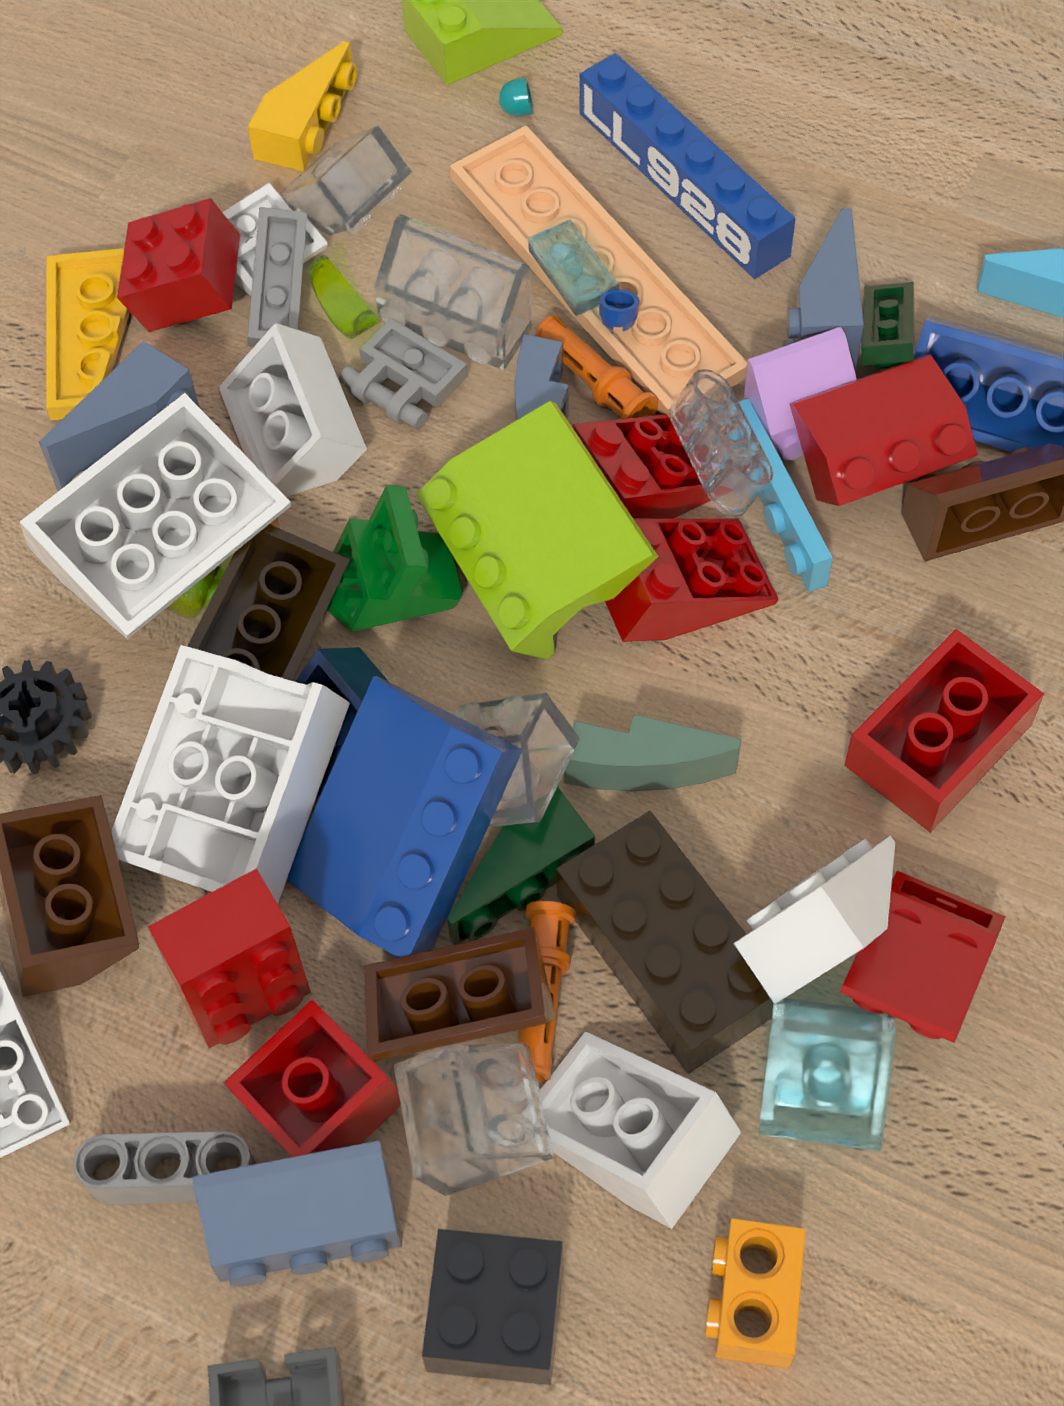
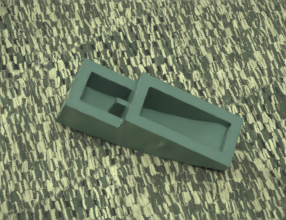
(649, 756)

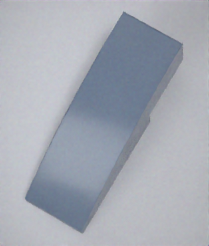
(539, 376)

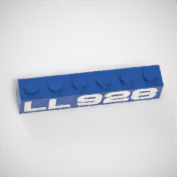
(686, 166)

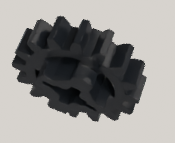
(49, 724)

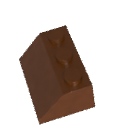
(986, 501)
(63, 894)

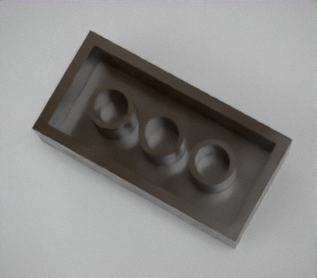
(665, 940)

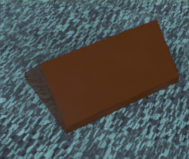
(456, 994)

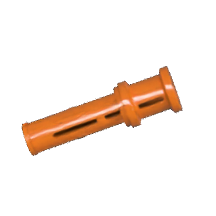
(609, 385)
(552, 928)

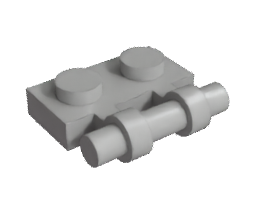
(411, 362)

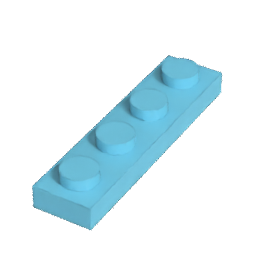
(788, 516)

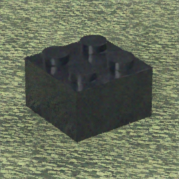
(493, 1307)

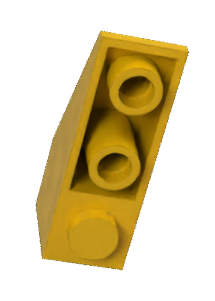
(298, 111)

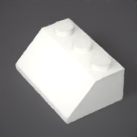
(292, 412)

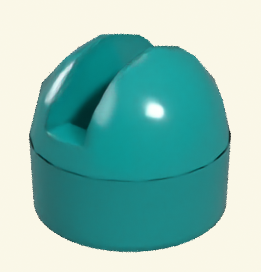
(516, 98)

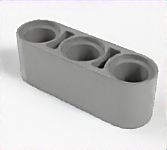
(140, 1156)

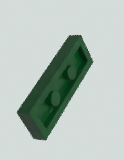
(888, 325)

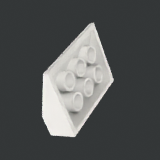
(153, 517)

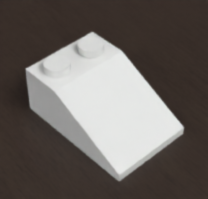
(635, 1127)

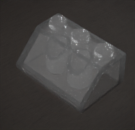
(454, 292)

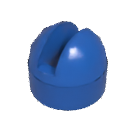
(618, 309)

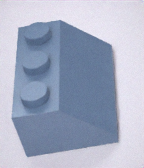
(298, 1213)

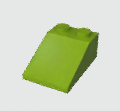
(475, 34)

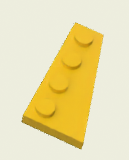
(81, 325)

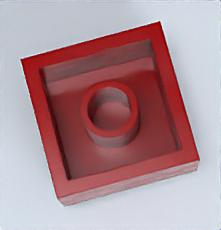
(179, 265)
(314, 1086)

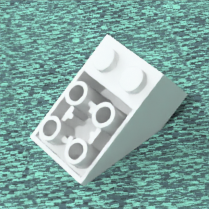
(821, 919)
(27, 1093)

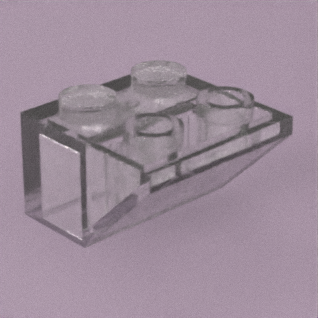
(472, 1114)

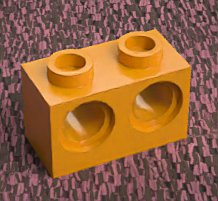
(770, 1294)

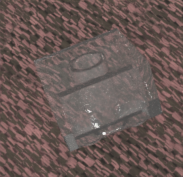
(348, 182)
(547, 746)

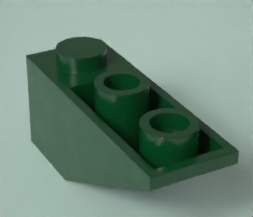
(519, 868)

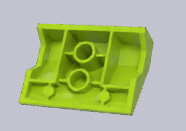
(535, 528)

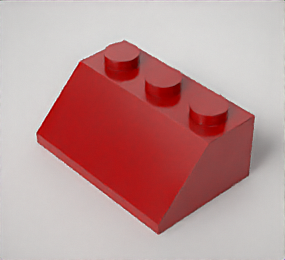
(882, 431)

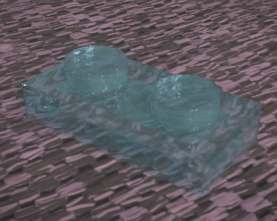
(571, 266)

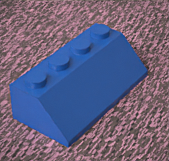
(1006, 384)

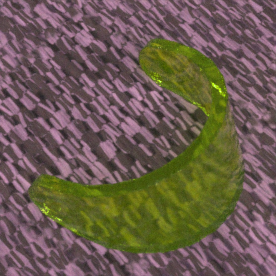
(340, 300)

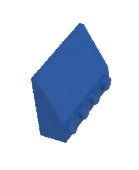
(401, 819)

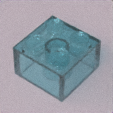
(827, 1074)

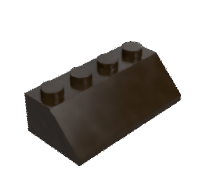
(270, 602)

